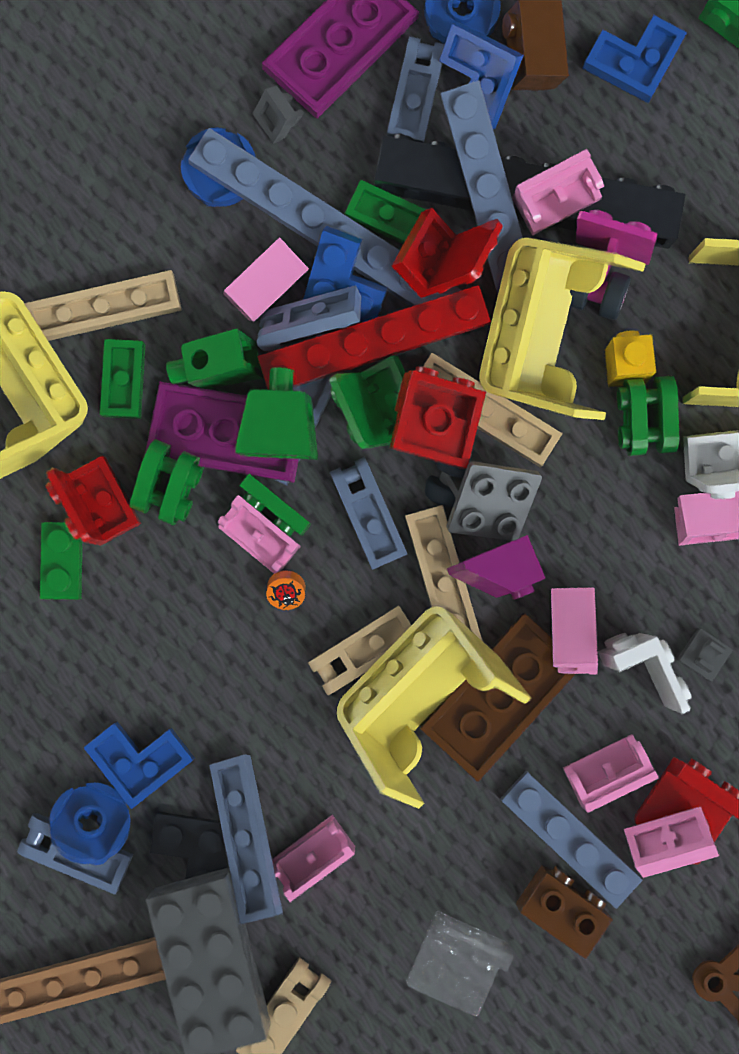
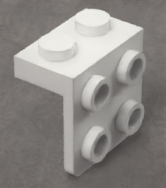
(713, 463)
(628, 651)

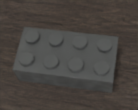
(208, 964)

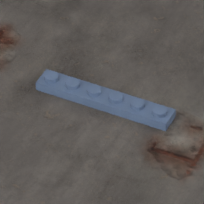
(482, 169)

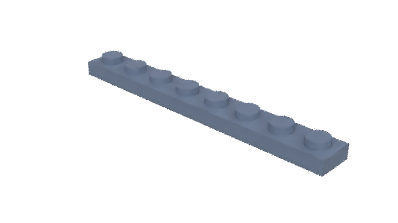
(299, 210)

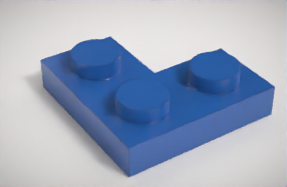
(483, 61)
(639, 67)
(334, 270)
(133, 771)

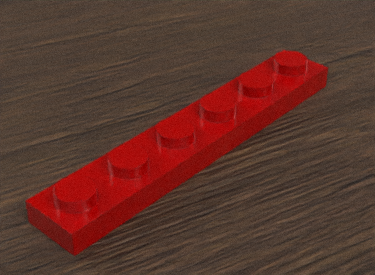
(380, 337)

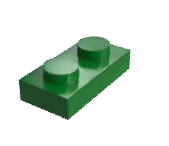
(383, 212)
(122, 379)
(259, 497)
(60, 562)

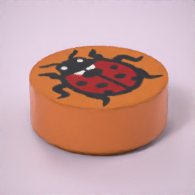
(285, 590)

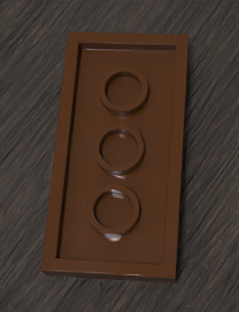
(482, 725)

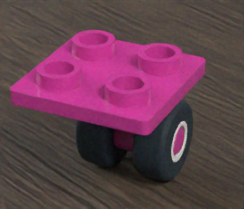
(607, 235)

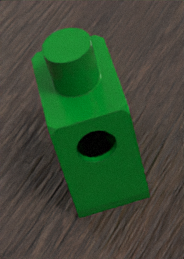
(217, 361)
(278, 421)

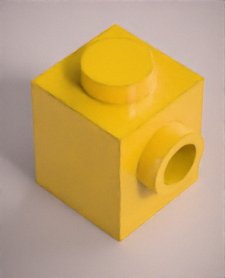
(629, 357)

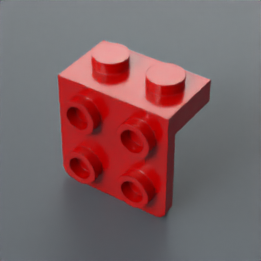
(439, 259)
(93, 502)
(686, 788)

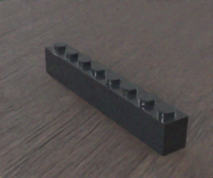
(435, 176)

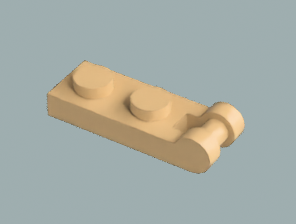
(360, 650)
(289, 1008)

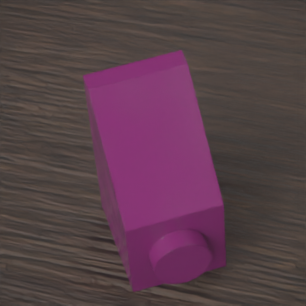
(502, 570)

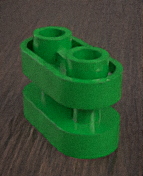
(633, 401)
(184, 475)

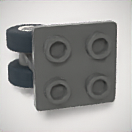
(484, 497)

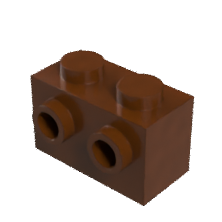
(538, 33)
(564, 911)

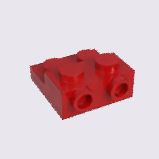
(437, 417)

